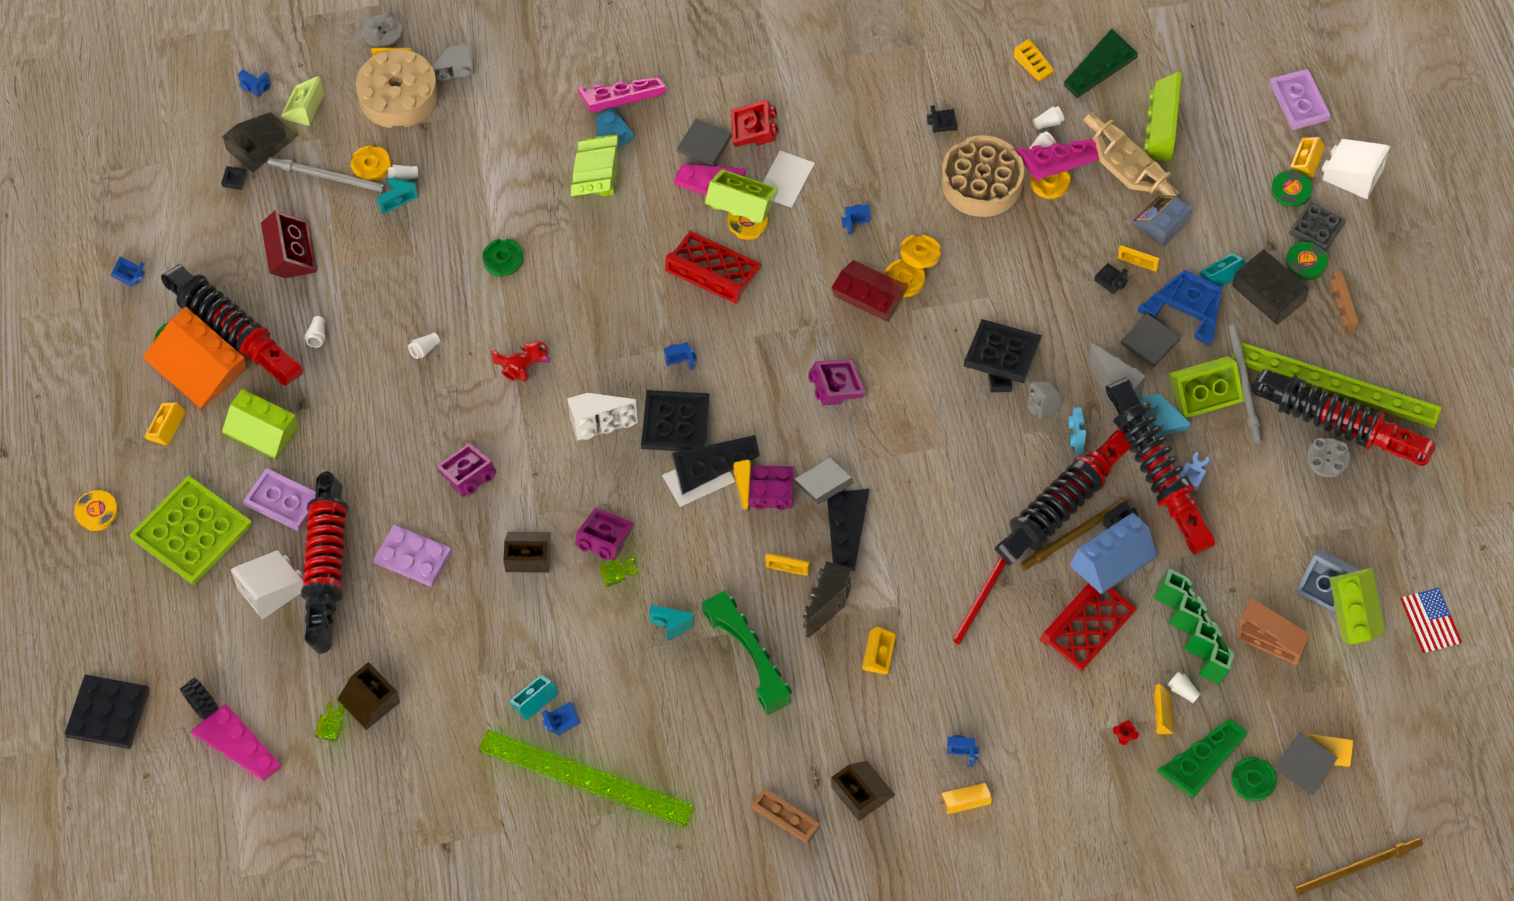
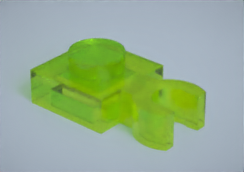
(614, 572)
(330, 725)

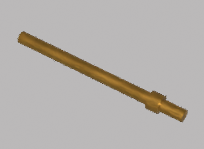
(1041, 555)
(1399, 850)

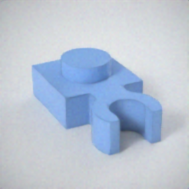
(1195, 470)

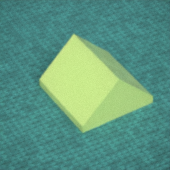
(304, 102)

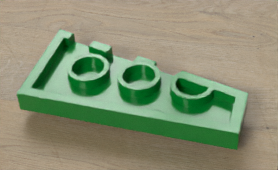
(1203, 759)

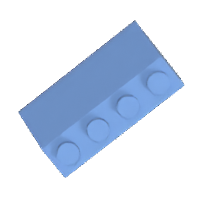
(1115, 553)

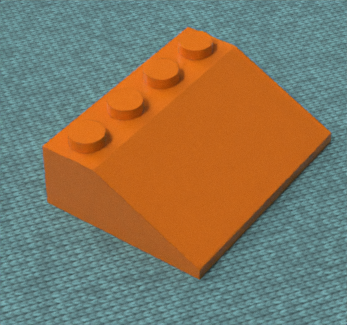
(194, 358)

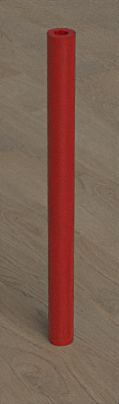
(979, 601)

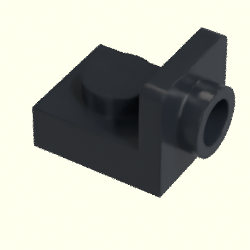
(941, 120)
(1111, 278)
(1118, 513)

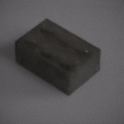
(1270, 286)

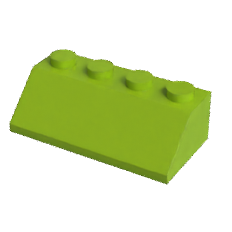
(1163, 118)

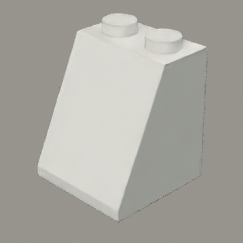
(1356, 166)
(268, 582)

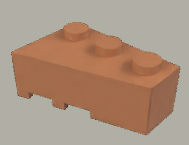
(1271, 633)

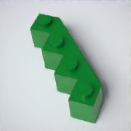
(1191, 616)

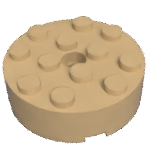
(396, 88)
(982, 176)

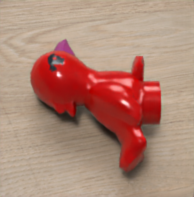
(517, 364)

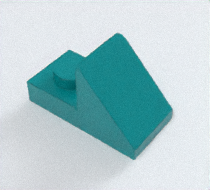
(399, 194)
(675, 620)

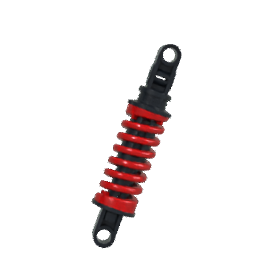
(323, 560)

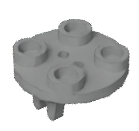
(388, 25)
(1338, 458)

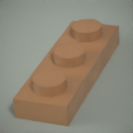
(1343, 302)
(785, 816)

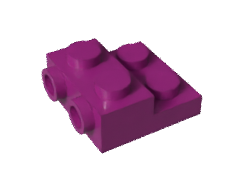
(836, 381)
(467, 469)
(771, 487)
(603, 534)

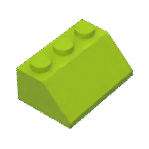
(741, 196)
(1207, 386)
(259, 424)
(1357, 606)

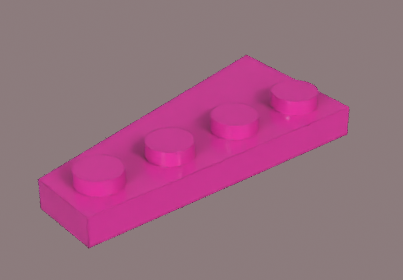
(620, 93)
(1057, 158)
(232, 738)

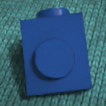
(252, 84)
(855, 215)
(127, 271)
(679, 353)
(561, 719)
(963, 746)

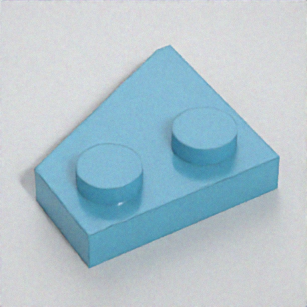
(1166, 414)
(1078, 437)

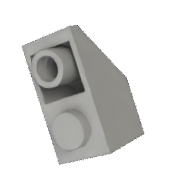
(454, 63)
(1043, 399)

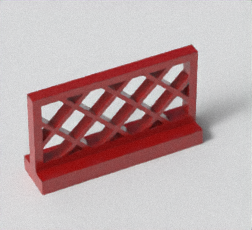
(704, 276)
(1070, 614)

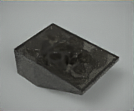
(258, 139)
(827, 597)

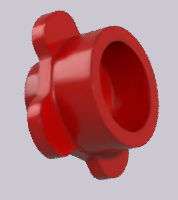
(1128, 727)

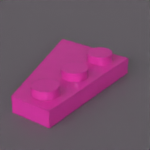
(698, 176)

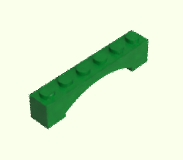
(722, 613)

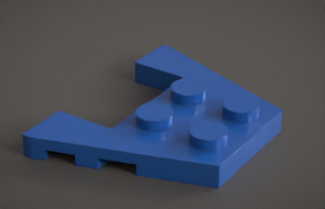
(1191, 296)

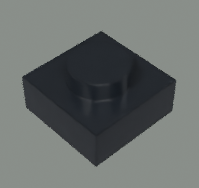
(234, 178)
(999, 384)

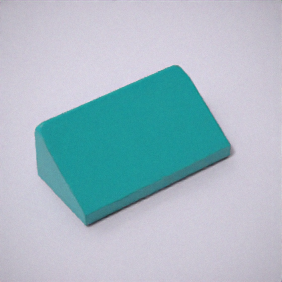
(1223, 270)
(534, 697)

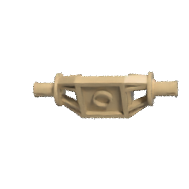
(1128, 160)

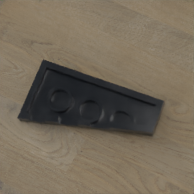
(708, 462)
(846, 522)

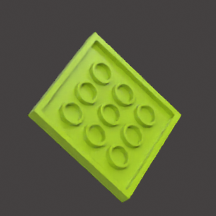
(191, 530)

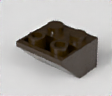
(527, 552)
(368, 696)
(861, 788)

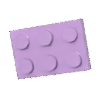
(1300, 99)
(280, 499)
(412, 555)

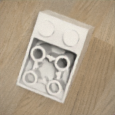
(599, 414)

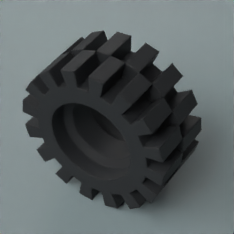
(199, 698)

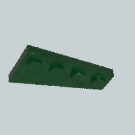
(1103, 61)

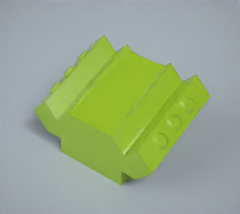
(596, 166)

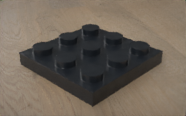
(1002, 351)
(675, 420)
(107, 711)

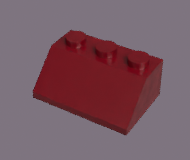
(288, 245)
(869, 290)

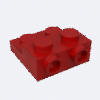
(754, 124)

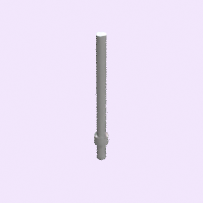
(289, 165)
(1252, 421)

